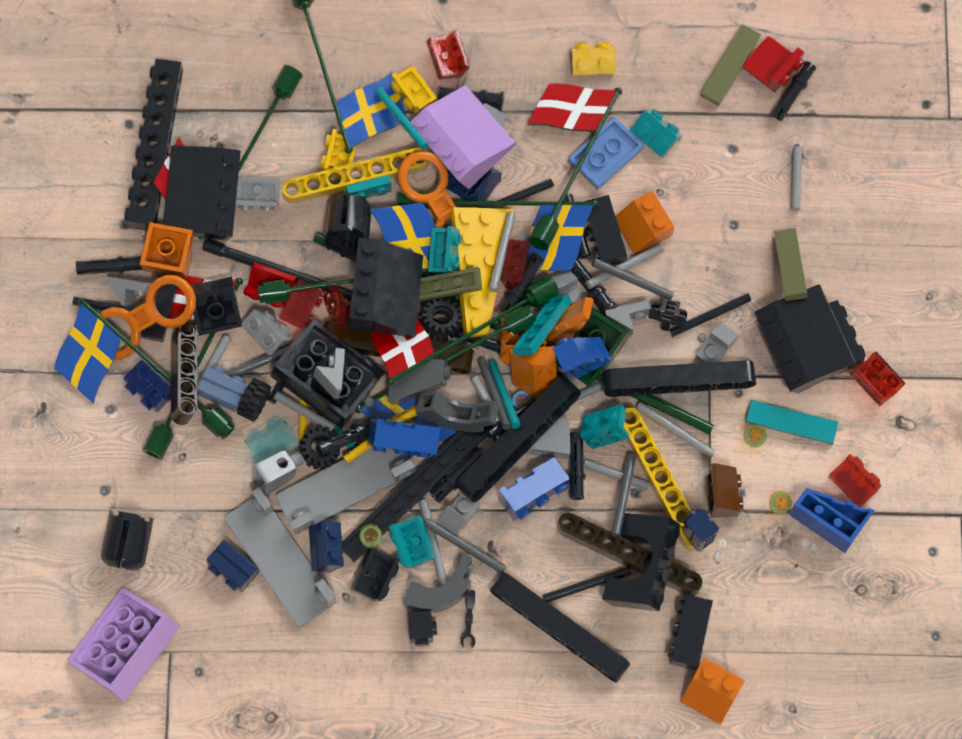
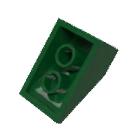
(612, 336)

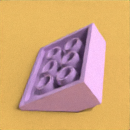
(463, 135)
(123, 644)

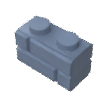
(221, 388)

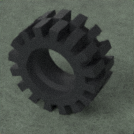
(441, 308)
(253, 399)
(307, 453)

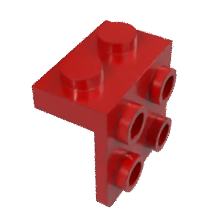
(773, 63)

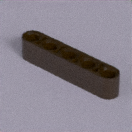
(184, 340)

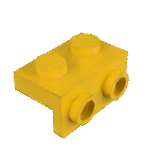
(593, 59)
(413, 90)
(336, 152)

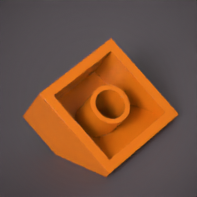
(644, 223)
(167, 250)
(534, 372)
(712, 691)

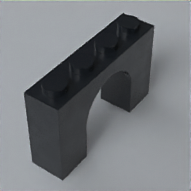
(648, 589)

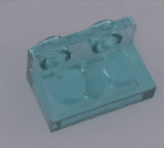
(270, 440)

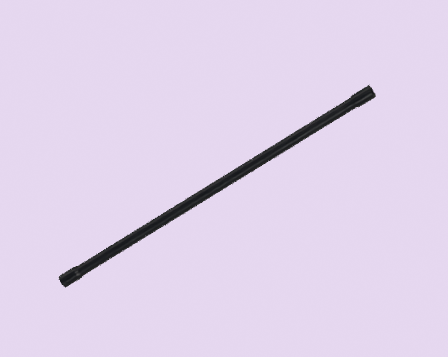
(223, 251)

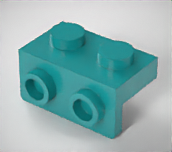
(656, 132)
(372, 187)
(444, 250)
(604, 427)
(412, 542)

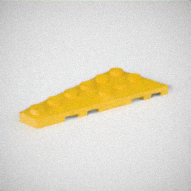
(479, 245)

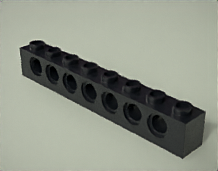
(162, 71)

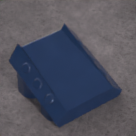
(480, 190)

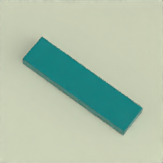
(546, 320)
(792, 422)

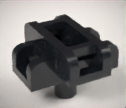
(668, 314)

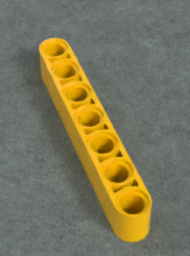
(343, 173)
(657, 468)

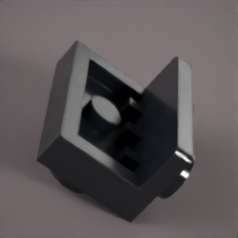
(375, 575)

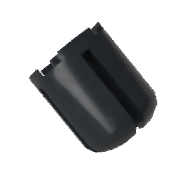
(347, 224)
(126, 541)

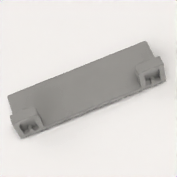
(342, 487)
(280, 559)

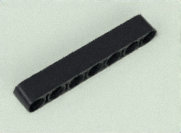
(679, 378)
(518, 441)
(560, 627)

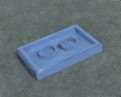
(609, 153)

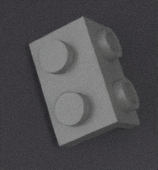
(258, 192)
(267, 330)

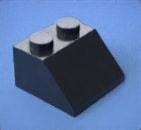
(216, 306)

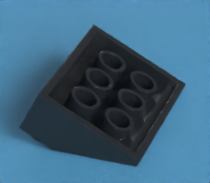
(202, 190)
(385, 289)
(805, 339)
(313, 349)

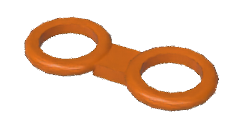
(437, 201)
(148, 315)

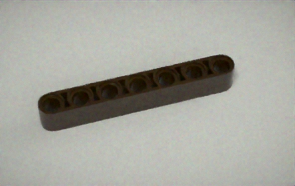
(363, 344)
(621, 545)

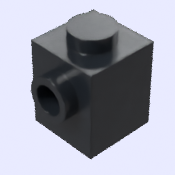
(421, 628)

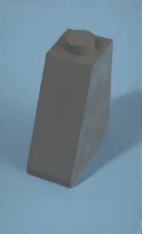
(423, 379)

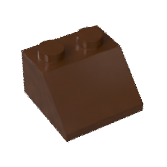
(723, 491)

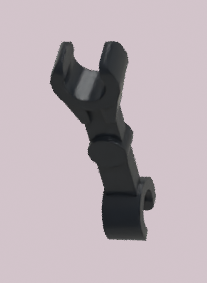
(470, 601)

